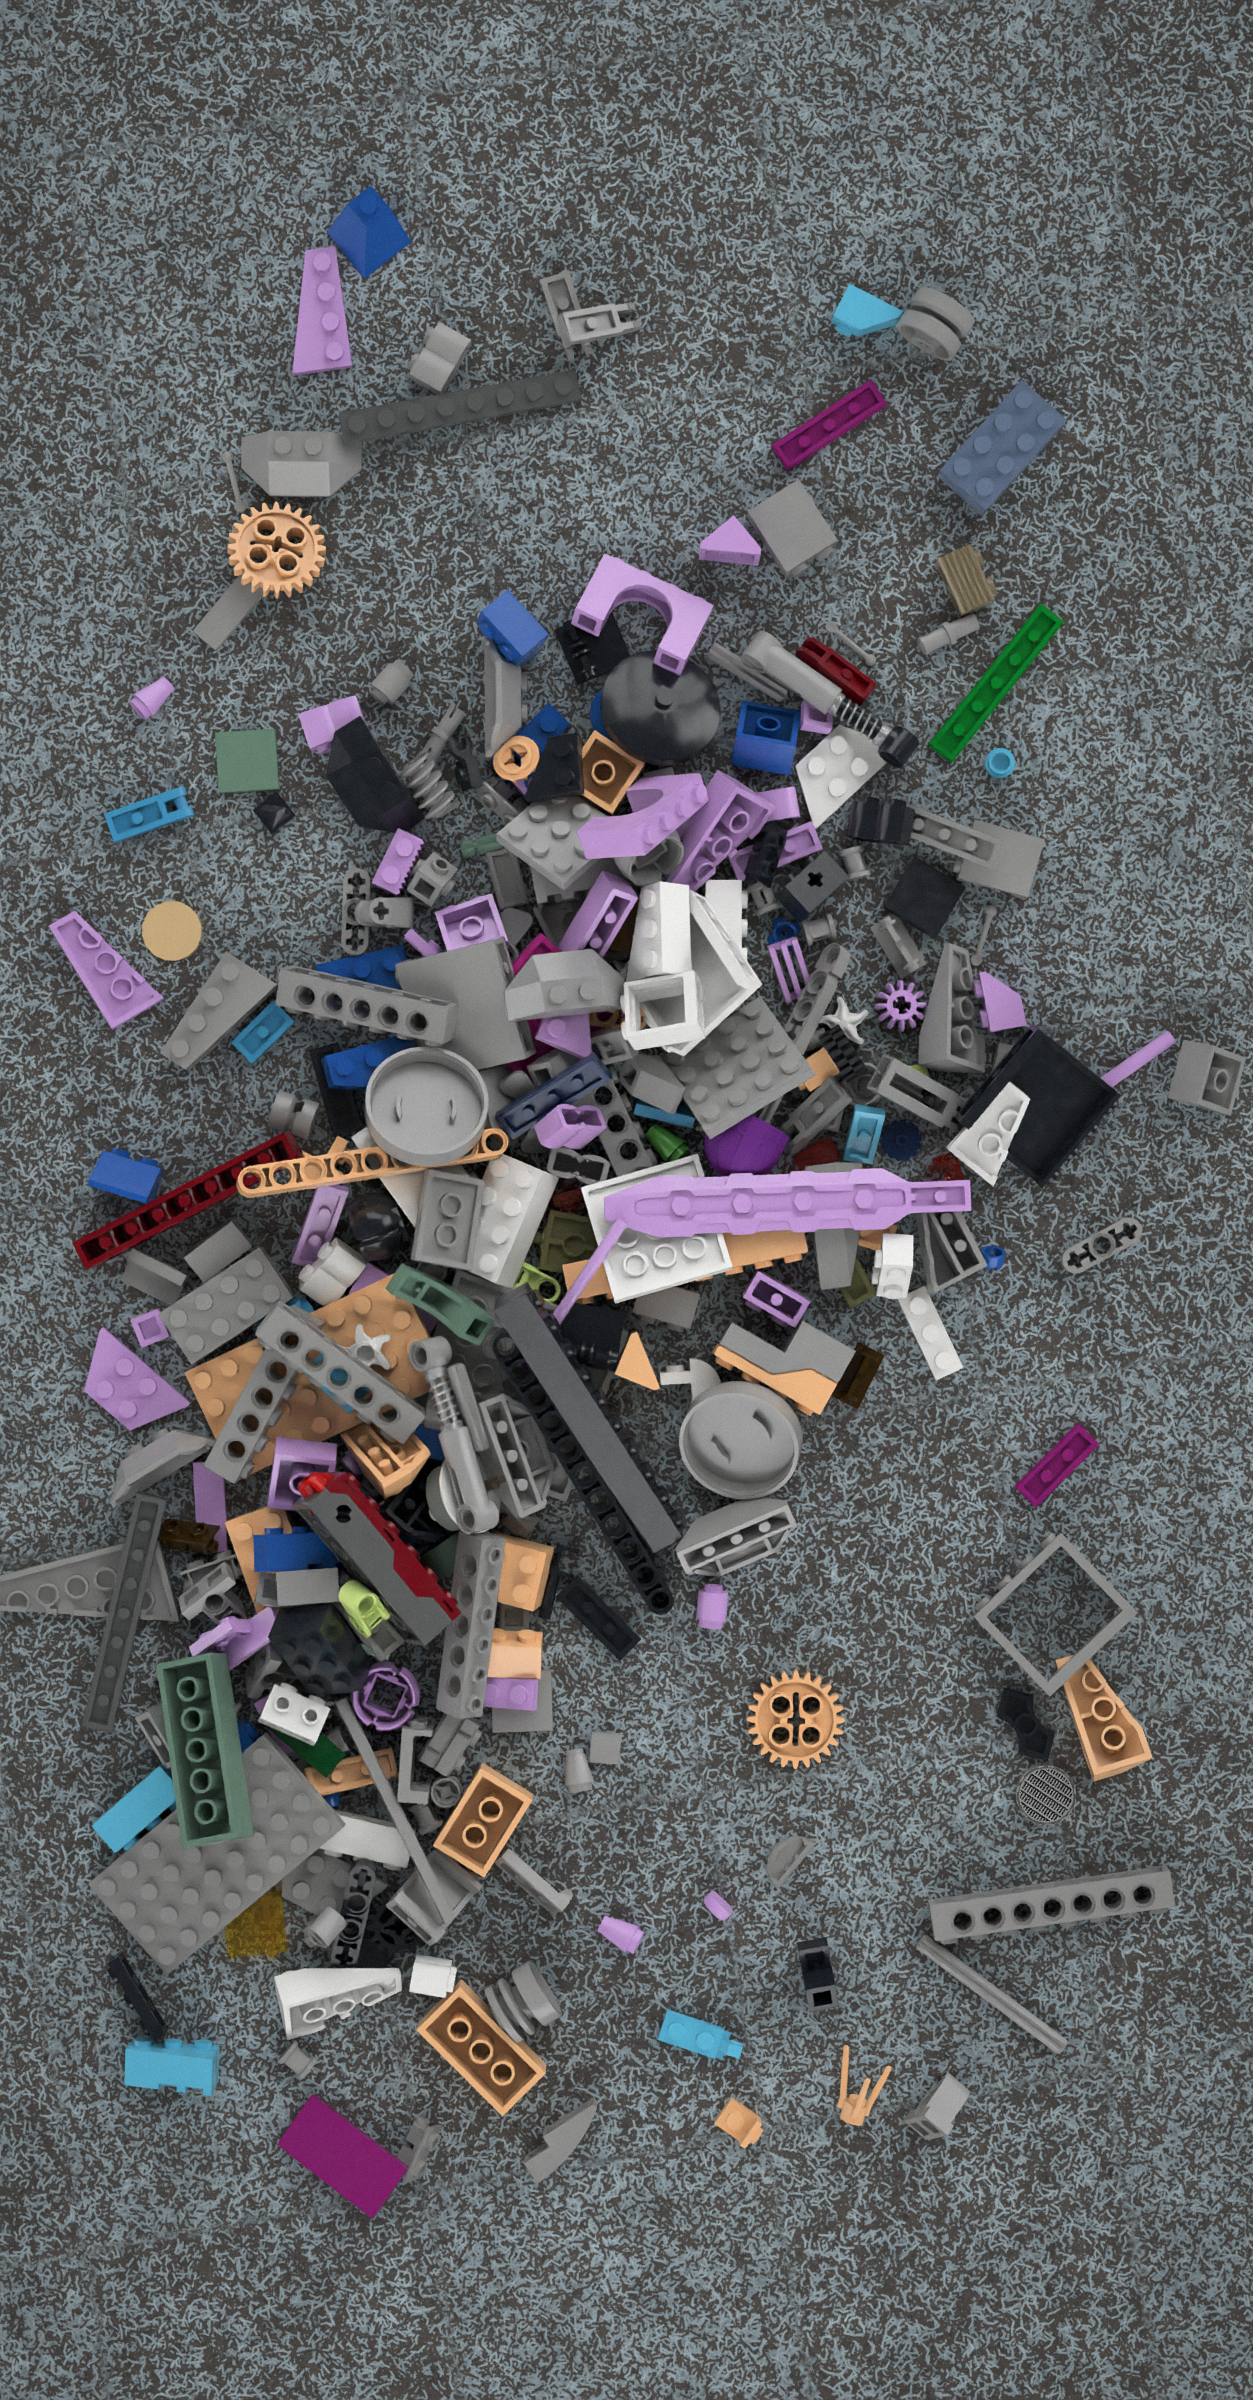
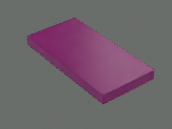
(343, 2156)

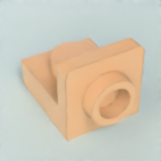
(739, 2122)

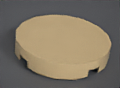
(172, 931)

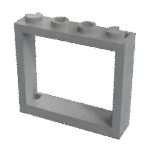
(1027, 1567)

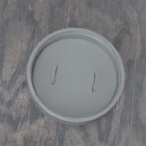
(426, 1106)
(740, 1440)

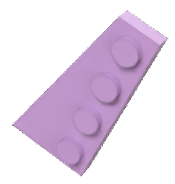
(321, 325)
(107, 977)

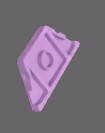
(128, 1385)

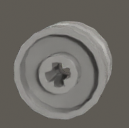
(935, 323)

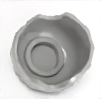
(863, 1095)

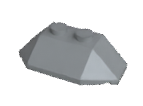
(300, 462)
(502, 698)
(563, 986)
(517, 1454)
(157, 1460)
(735, 1536)

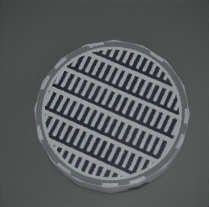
(1045, 1794)

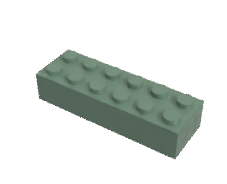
(204, 1750)

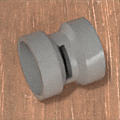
(444, 1795)

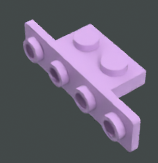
(237, 1637)

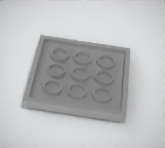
(738, 1068)

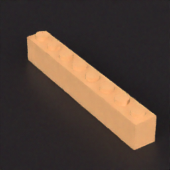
(742, 1249)

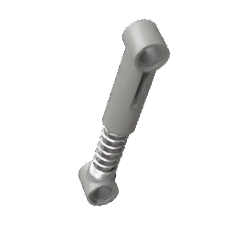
(475, 1509)

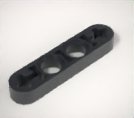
(354, 1914)

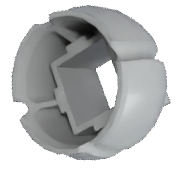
(660, 860)

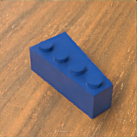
(291, 1551)

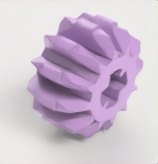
(893, 1013)

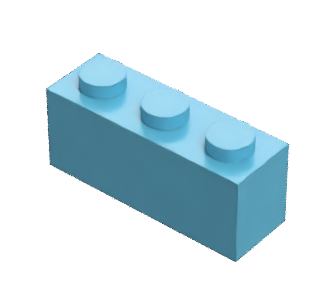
(137, 1810)

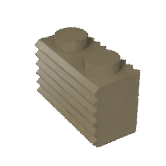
(966, 580)

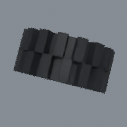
(842, 1053)

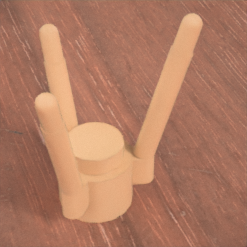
(856, 2106)

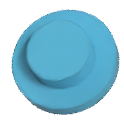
(999, 763)

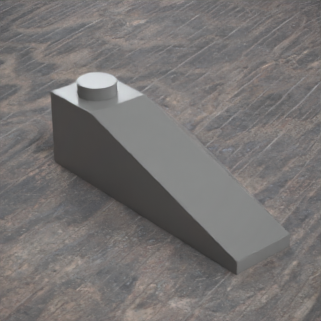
(948, 1028)
(835, 1248)

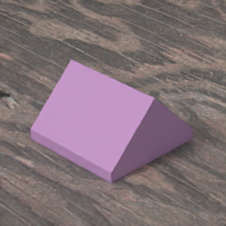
(731, 545)

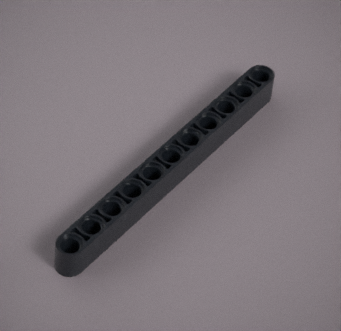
(588, 1485)

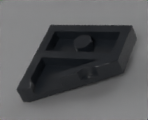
(558, 770)

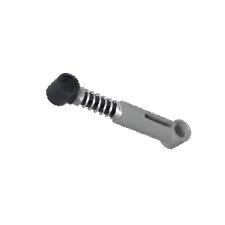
(768, 656)

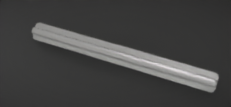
(992, 1994)

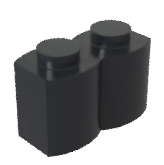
(880, 821)

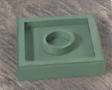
(247, 761)

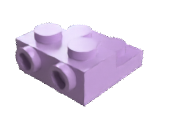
(470, 922)

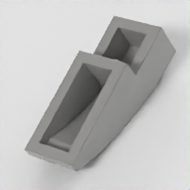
(560, 2140)

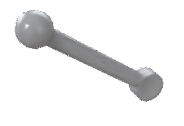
(239, 505)
(831, 627)
(976, 959)

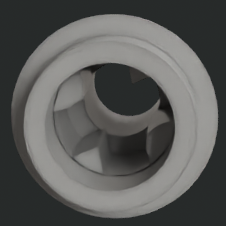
(577, 1771)

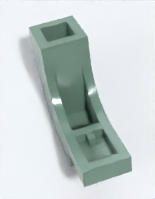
(441, 1301)

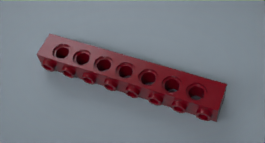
(181, 1203)

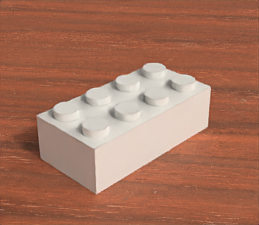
(509, 1217)

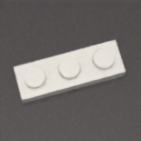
(930, 1333)

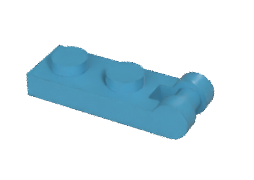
(148, 815)

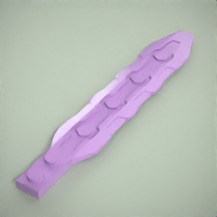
(780, 1202)

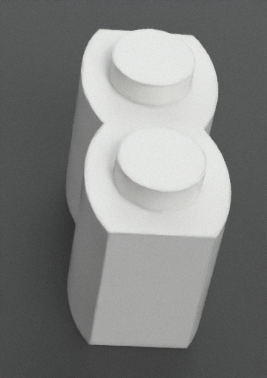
(332, 1272)
(432, 1976)

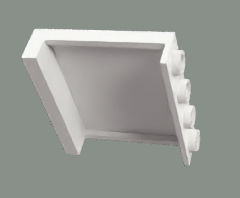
(720, 967)

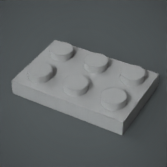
(447, 1220)

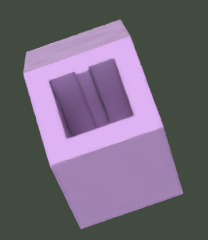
(1000, 1004)

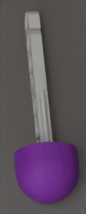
(754, 1143)

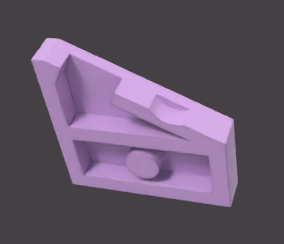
(567, 1033)

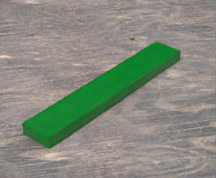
(995, 683)

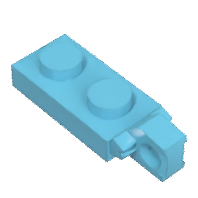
(698, 2036)

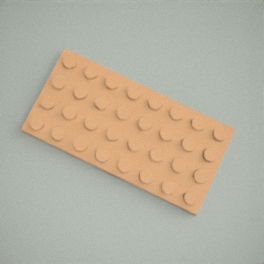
(311, 1411)

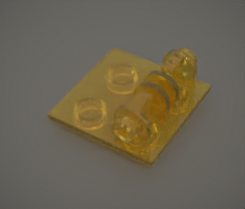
(258, 1928)

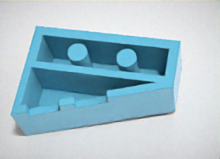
(172, 2064)

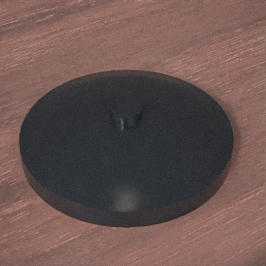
(657, 712)

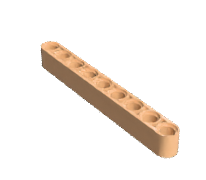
(358, 1168)

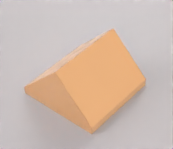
(635, 1364)

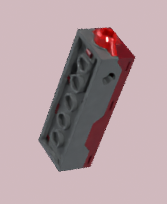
(376, 1555)

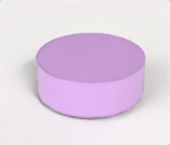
(718, 1906)

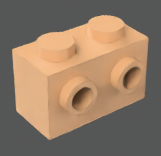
(516, 1654)

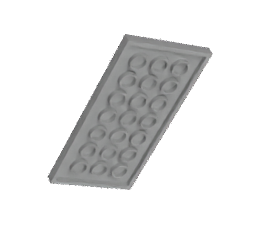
(184, 1896)

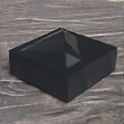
(274, 813)

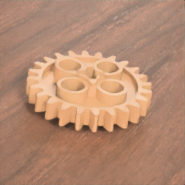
(269, 573)
(768, 1719)

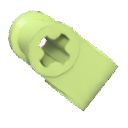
(536, 1279)
(362, 1607)

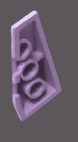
(719, 828)

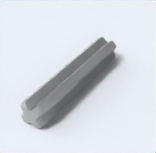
(738, 667)
(468, 1406)

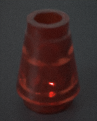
(818, 1153)

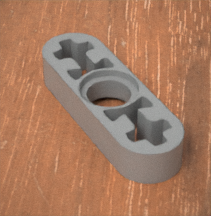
(349, 889)
(1117, 1228)

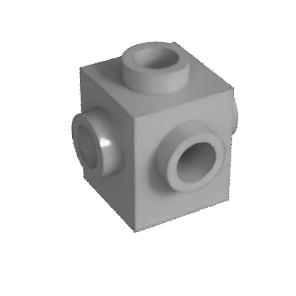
(432, 879)

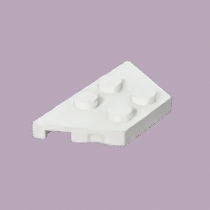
(836, 771)

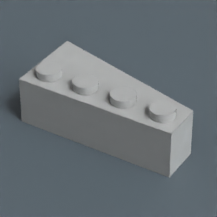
(221, 1005)

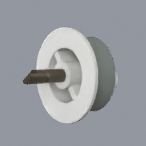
(442, 1497)

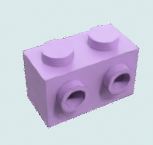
(776, 1298)

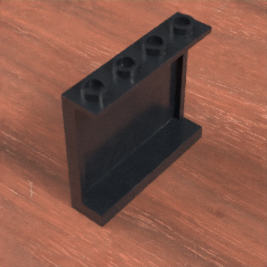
(1062, 1106)

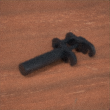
(553, 1580)

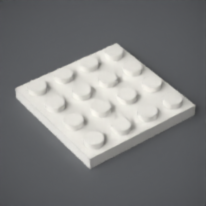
(647, 1263)

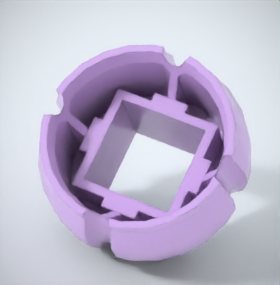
(381, 1717)

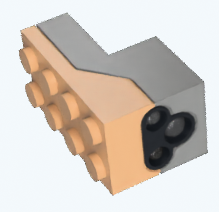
(802, 1371)

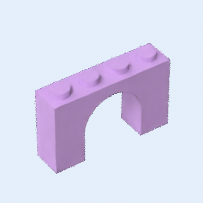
(619, 583)
(658, 809)

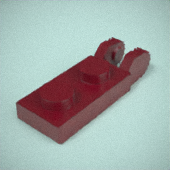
(836, 669)

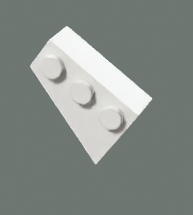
(661, 932)

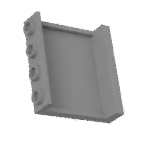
(476, 981)

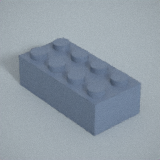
(1001, 448)

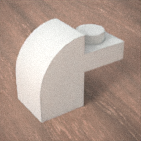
(700, 1376)

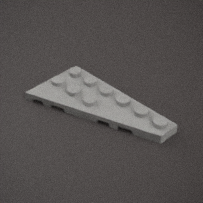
(85, 1586)

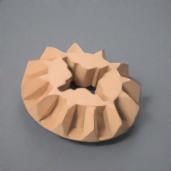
(504, 758)

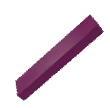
(829, 425)

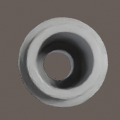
(391, 682)

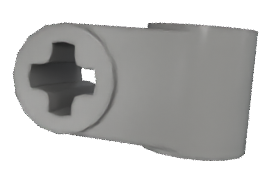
(388, 912)

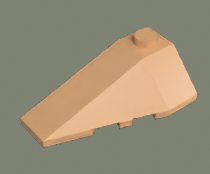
(1105, 1728)

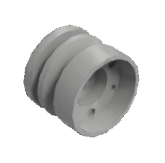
(522, 2002)

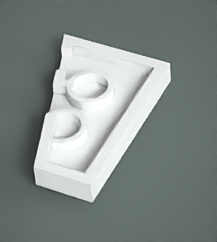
(988, 1140)

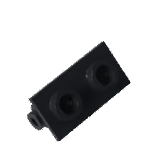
(770, 844)

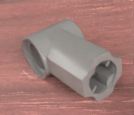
(324, 1928)

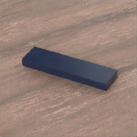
(561, 1089)

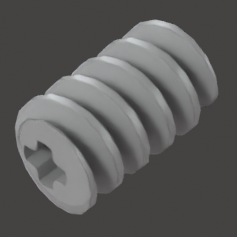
(427, 786)

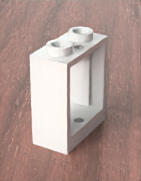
(662, 987)

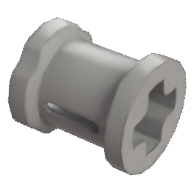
(854, 862)
(763, 908)
(819, 929)
(425, 1817)
(297, 2060)

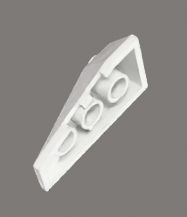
(316, 1994)

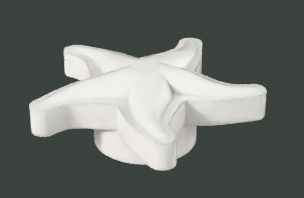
(846, 1020)
(368, 1348)

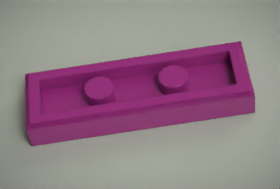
(1056, 1465)

